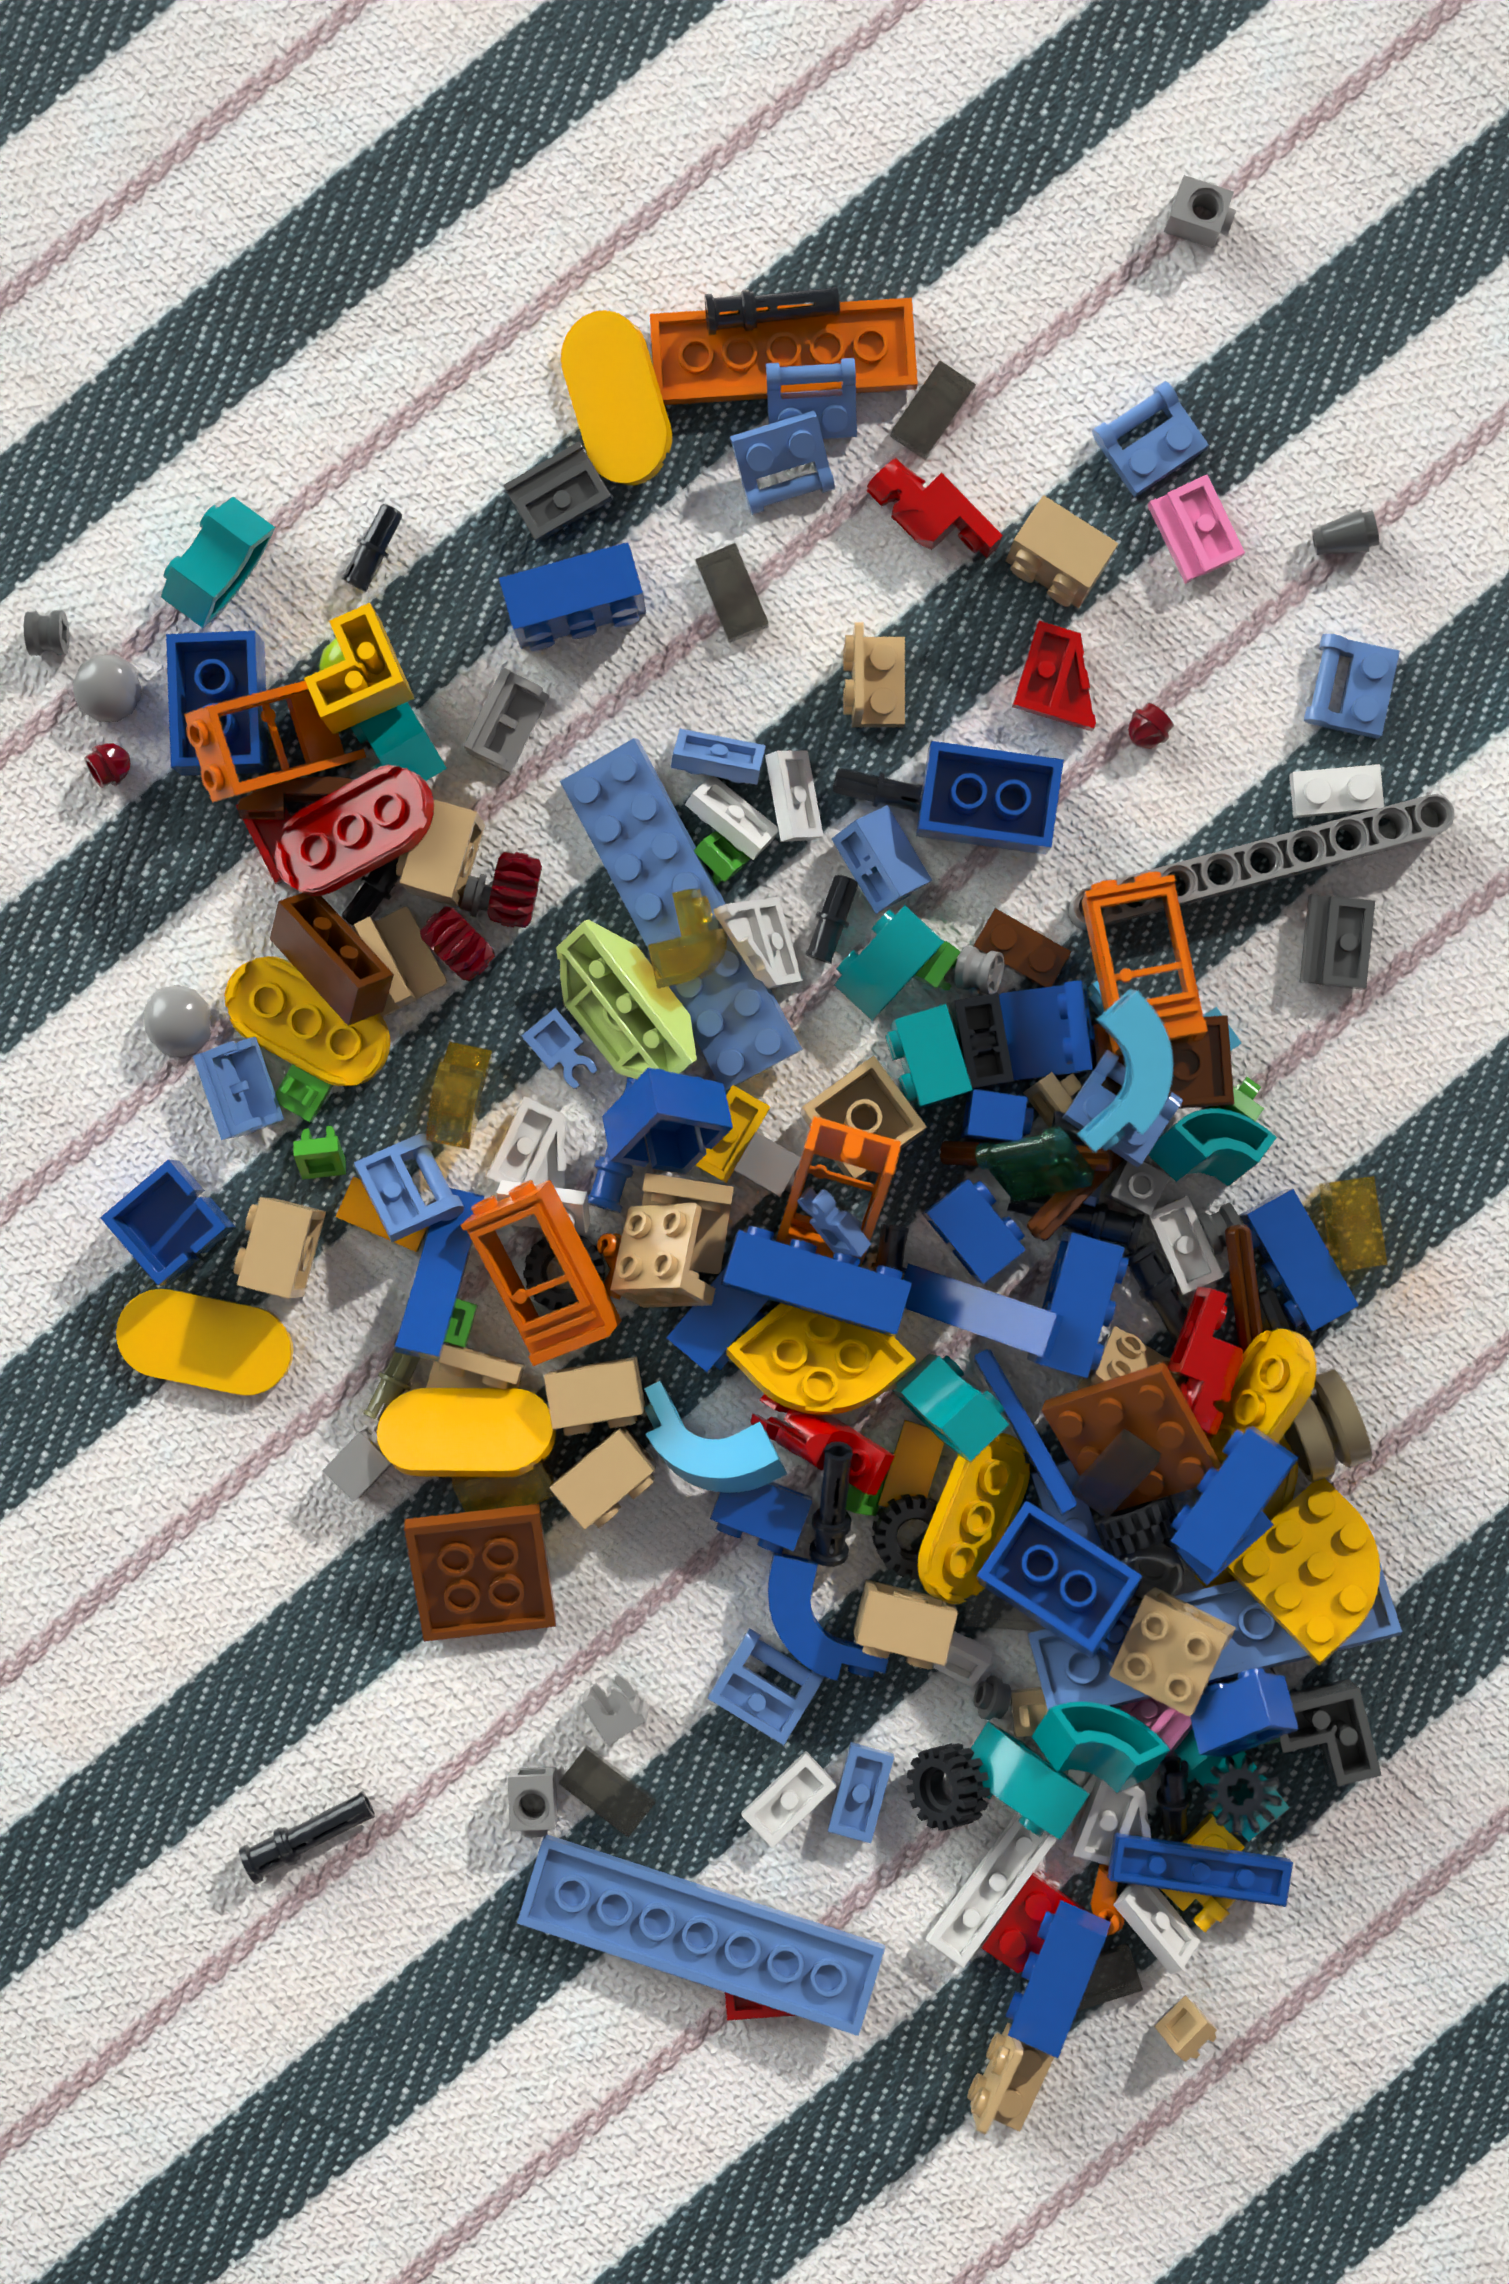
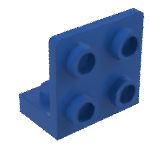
(1048, 1030)

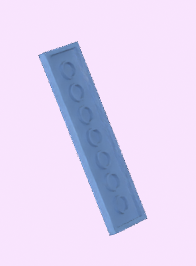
(647, 861)
(1256, 1643)
(701, 1934)

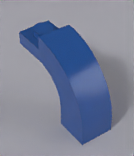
(790, 1608)

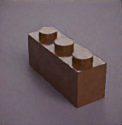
(331, 957)

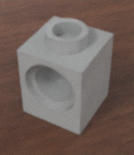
(1197, 193)
(768, 1165)
(1137, 1187)
(358, 1465)
(536, 1781)

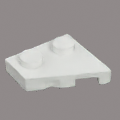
(762, 940)
(532, 1147)
(1110, 1814)

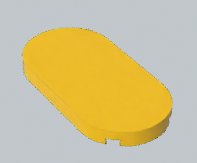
(616, 397)
(295, 1023)
(204, 1341)
(1269, 1388)
(466, 1432)
(972, 1518)

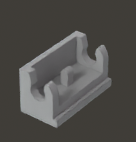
(506, 720)
(617, 1713)

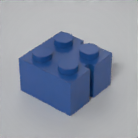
(675, 1114)
(167, 1222)
(975, 1230)

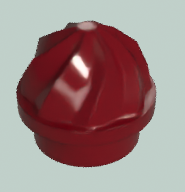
(1149, 726)
(108, 764)

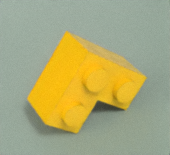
(368, 677)

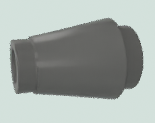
(1347, 534)

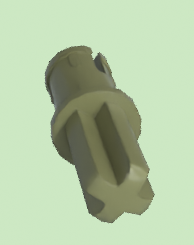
(392, 1383)

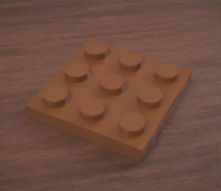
(1149, 1408)
(480, 1572)

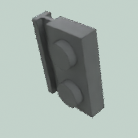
(557, 492)
(1337, 941)

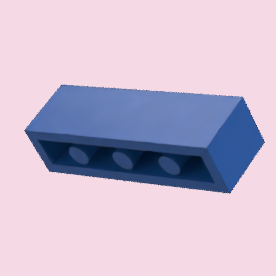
(816, 1282)

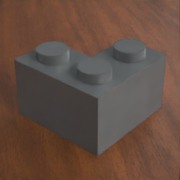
(1337, 1722)

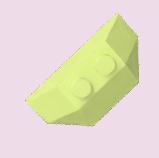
(618, 1004)

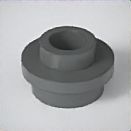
(476, 895)
(992, 1698)

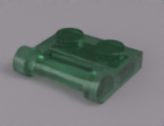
(1036, 1165)

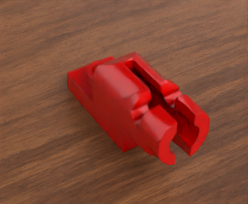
(932, 511)
(1205, 1360)
(815, 1431)

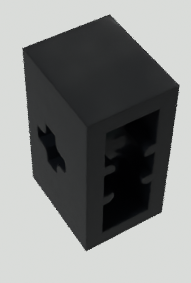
(982, 1040)

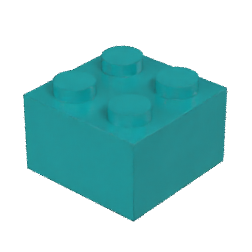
(928, 1057)

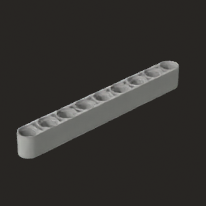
(1280, 854)

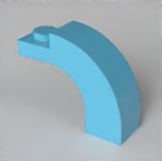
(1147, 1075)
(716, 1465)

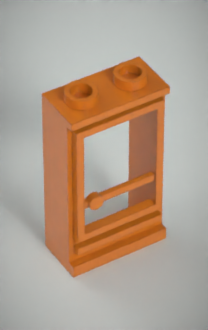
(318, 744)
(1178, 1012)
(850, 1147)
(565, 1328)

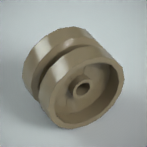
(1328, 1429)

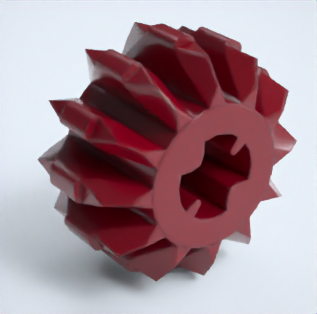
(514, 889)
(457, 943)

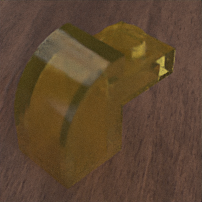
(697, 950)
(457, 1095)

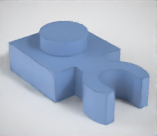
(556, 1043)
(837, 1229)

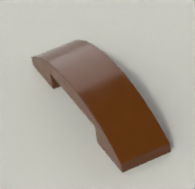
(270, 801)

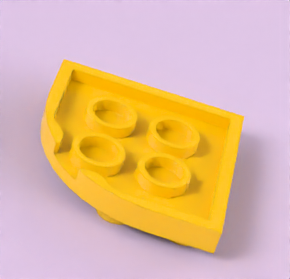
(818, 1361)
(1314, 1570)

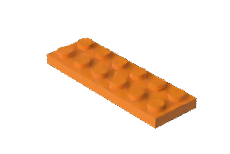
(733, 362)

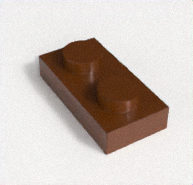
(1023, 949)

